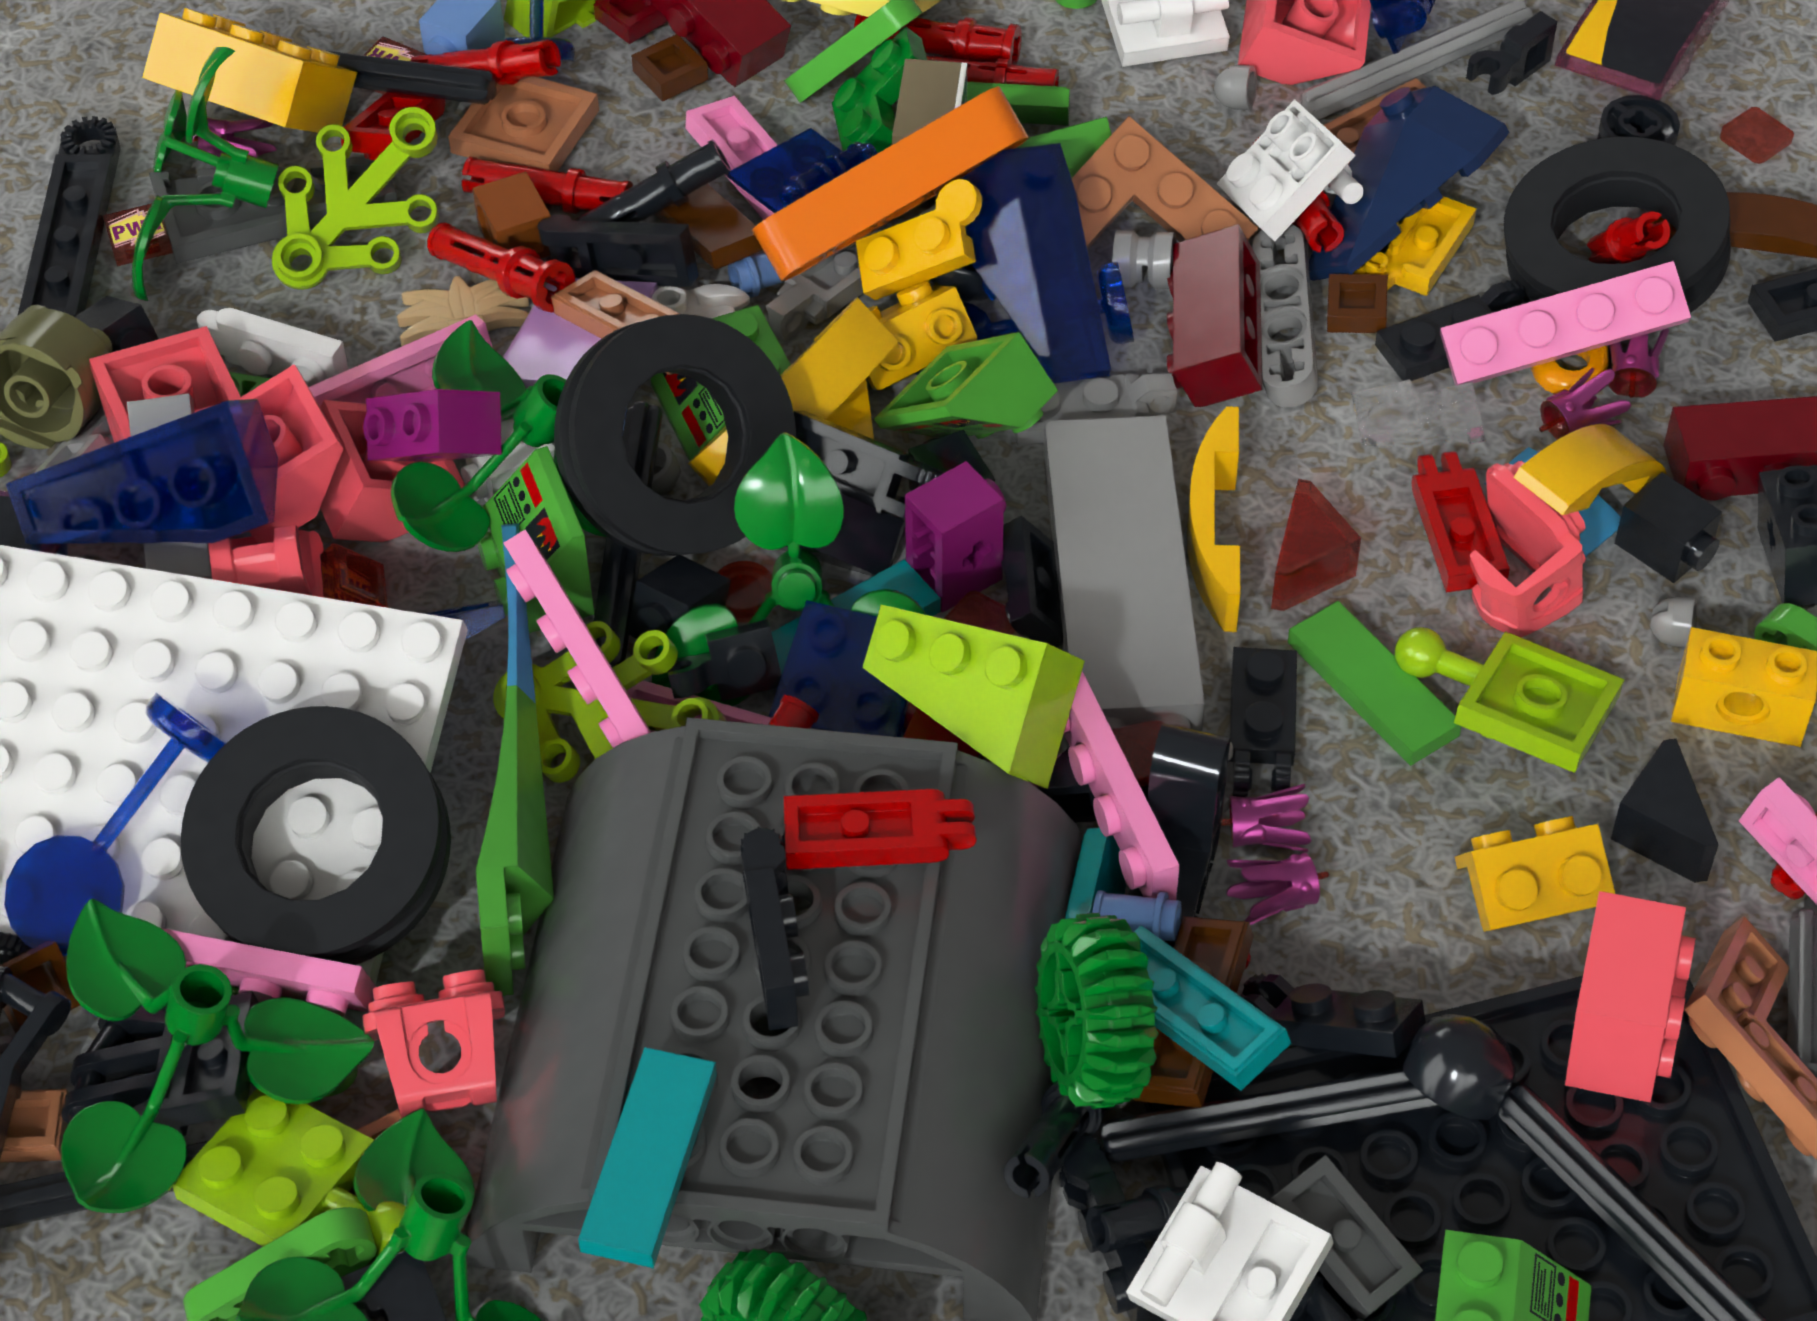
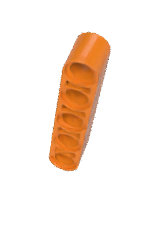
(889, 184)

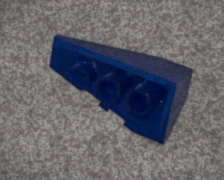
(1038, 260)
(172, 483)

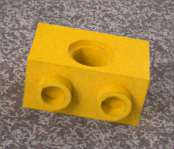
(1745, 687)

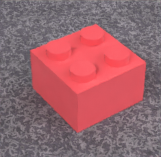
(1630, 997)

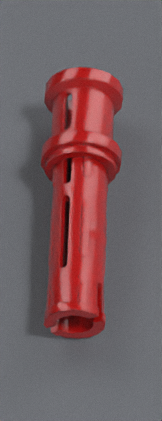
(965, 39)
(458, 248)

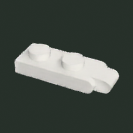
(272, 346)

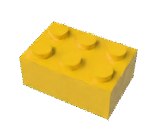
(261, 78)

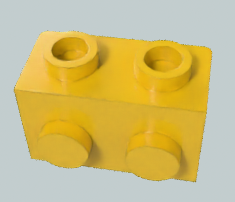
(924, 325)
(1538, 875)

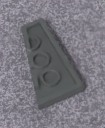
(214, 229)

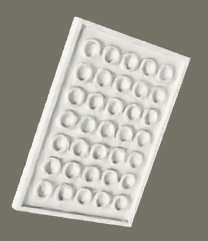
(97, 642)

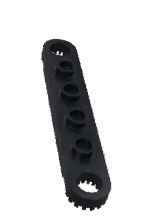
(72, 218)

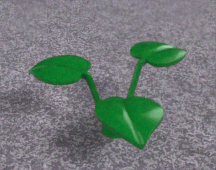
(236, 172)
(429, 496)
(781, 503)
(123, 963)
(404, 1166)

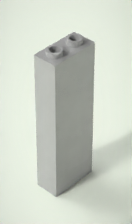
(1123, 568)

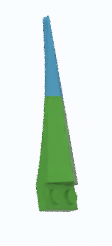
(515, 850)

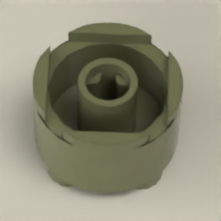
(47, 376)

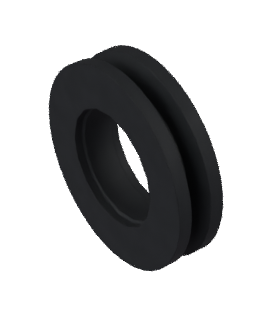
(1618, 174)
(592, 423)
(260, 768)

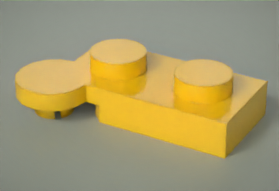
(922, 245)
(1423, 246)

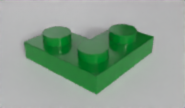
(865, 102)

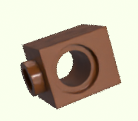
(510, 213)

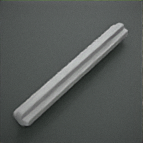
(1414, 60)

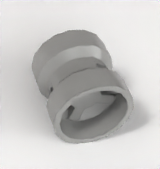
(1144, 258)

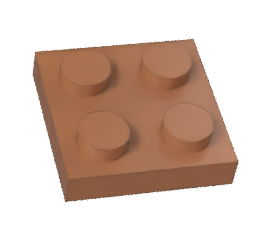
(526, 124)

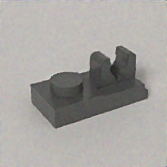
(1366, 1258)

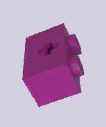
(433, 425)
(956, 533)

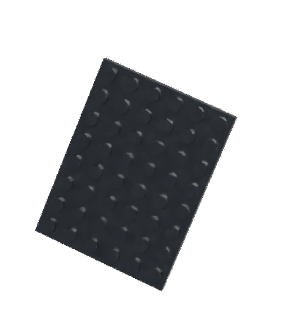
(1435, 1171)

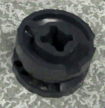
(1639, 118)

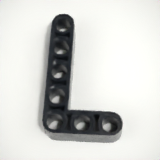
(1188, 803)

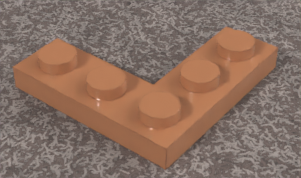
(1142, 170)
(1731, 1014)

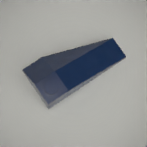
(1401, 163)

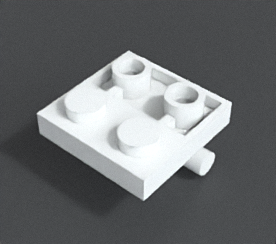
(1166, 29)
(1289, 170)
(1229, 1256)

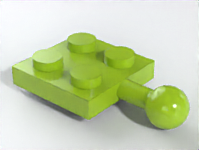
(1520, 694)
(279, 1171)

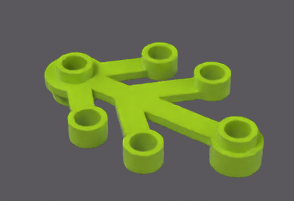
(351, 207)
(555, 699)

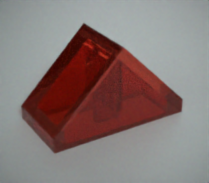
(1315, 550)

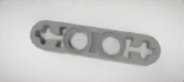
(1286, 313)

